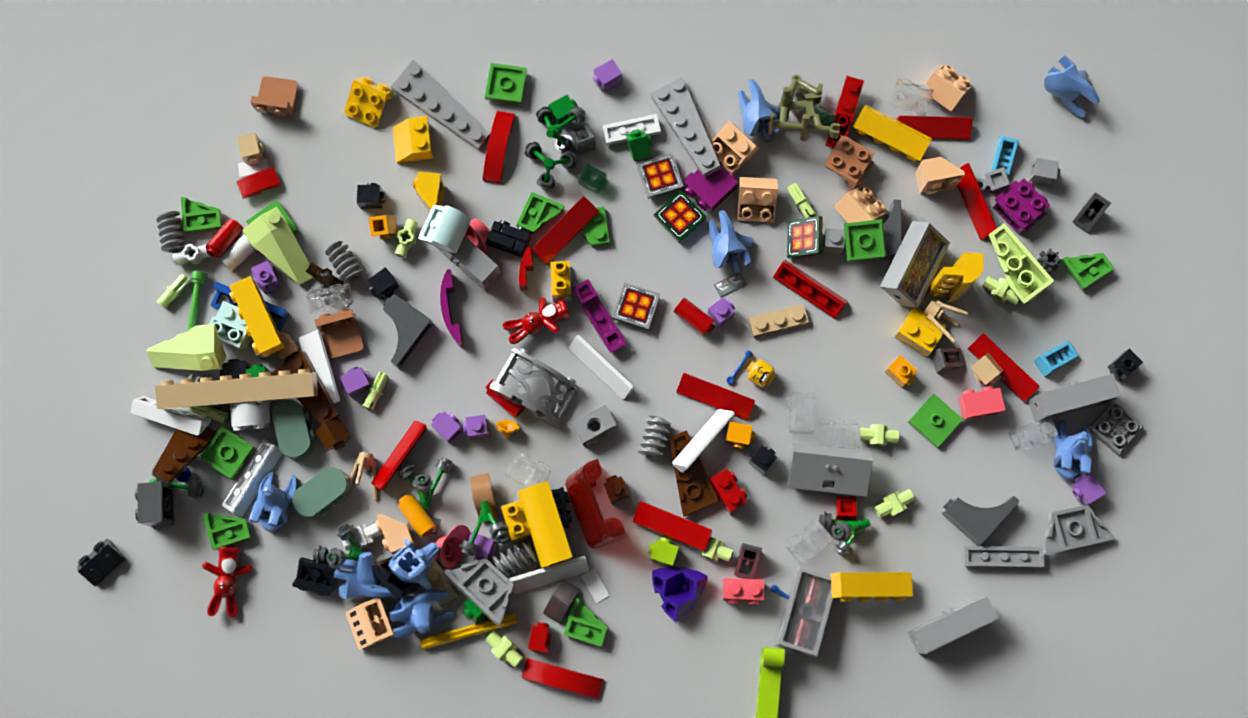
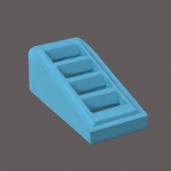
(1009, 141)
(1047, 366)

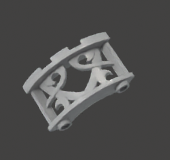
(549, 413)

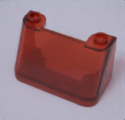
(594, 528)

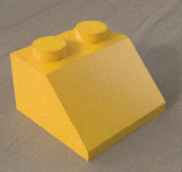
(413, 140)
(430, 189)
(919, 332)

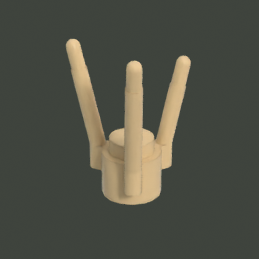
(935, 311)
(364, 462)

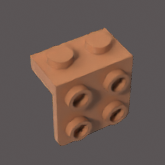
(275, 96)
(850, 161)
(340, 333)

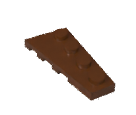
(319, 406)
(180, 453)
(693, 485)

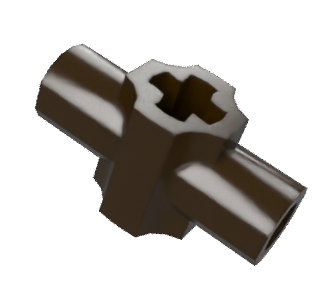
(316, 271)

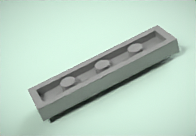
(1003, 556)

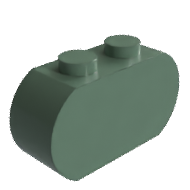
(293, 429)
(322, 493)

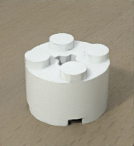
(250, 413)

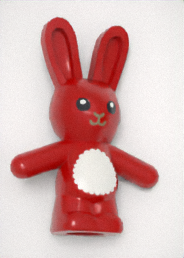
(534, 322)
(225, 584)

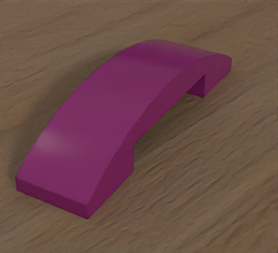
(448, 287)
(598, 316)

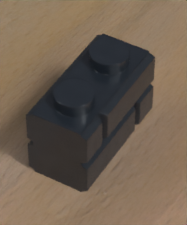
(508, 238)

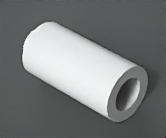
(237, 253)

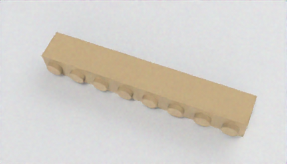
(236, 390)

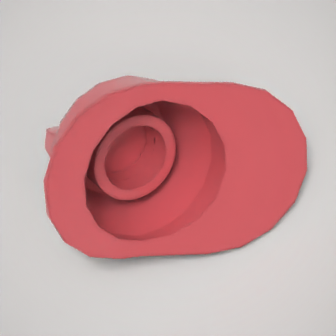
(477, 234)
(450, 550)

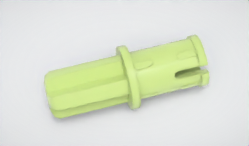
(801, 200)
(173, 291)
(376, 390)
(211, 412)

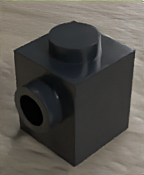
(370, 196)
(382, 284)
(1124, 364)
(234, 367)
(763, 459)

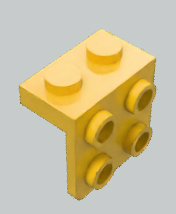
(367, 100)

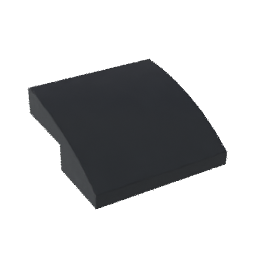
(392, 582)

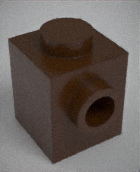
(333, 434)
(615, 489)

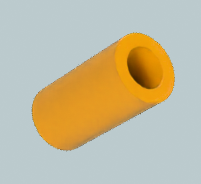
(416, 515)

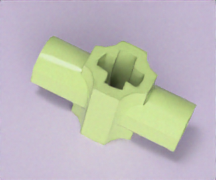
(404, 246)
(1000, 290)
(879, 435)
(894, 503)
(717, 550)
(504, 649)

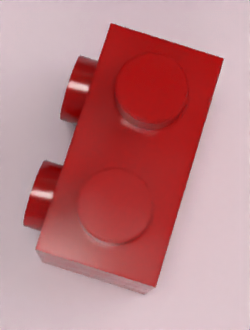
(728, 491)

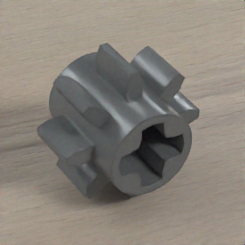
(1054, 260)

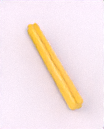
(465, 632)

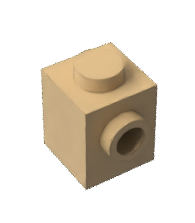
(251, 148)
(987, 369)

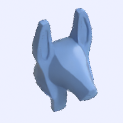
(1070, 85)
(757, 112)
(729, 244)
(1072, 452)
(273, 503)
(414, 565)
(361, 580)
(418, 613)

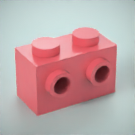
(981, 403)
(743, 589)

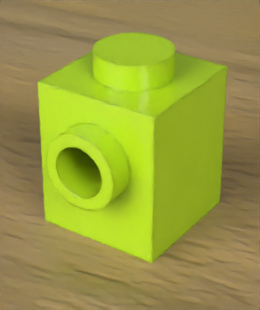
(663, 551)

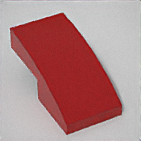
(258, 182)
(526, 265)
(846, 509)

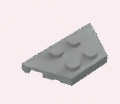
(1073, 529)
(483, 586)

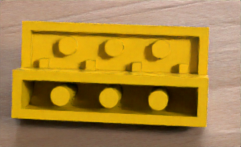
(957, 279)
(544, 524)

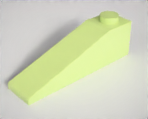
(277, 242)
(1022, 270)
(192, 350)

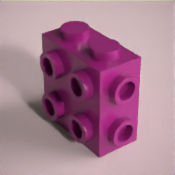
(712, 189)
(1021, 206)

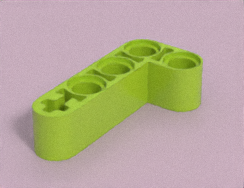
(769, 682)

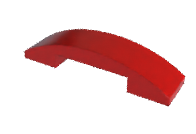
(497, 146)
(562, 678)

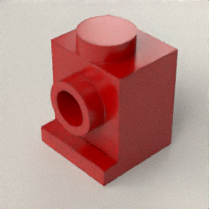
(540, 637)

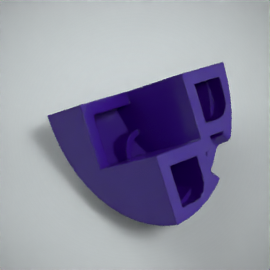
(678, 589)

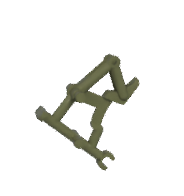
(810, 98)

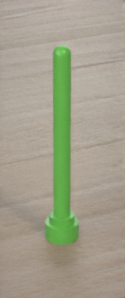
(198, 280)

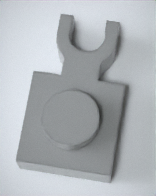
(994, 180)

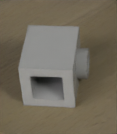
(1044, 171)
(833, 241)

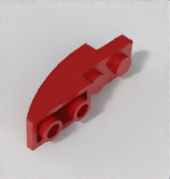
(846, 108)

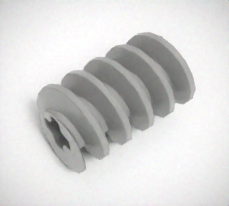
(169, 232)
(342, 262)
(653, 438)
(515, 559)

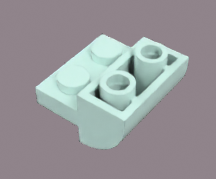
(445, 228)
(230, 326)

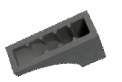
(892, 230)
(410, 326)
(975, 521)

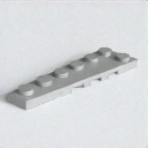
(427, 95)
(681, 115)

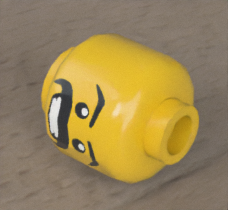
(761, 373)

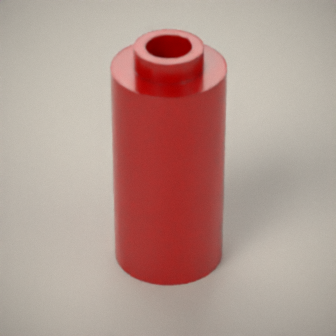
(224, 238)
(694, 317)
(512, 408)

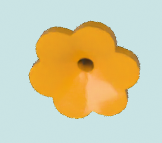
(507, 427)

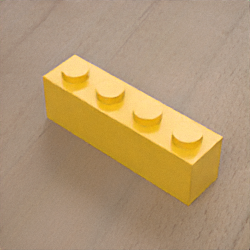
(892, 132)
(257, 317)
(871, 585)

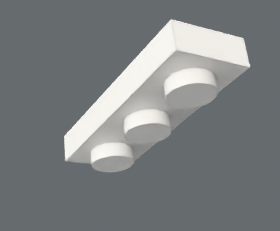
(617, 131)

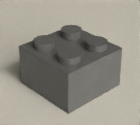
(155, 504)

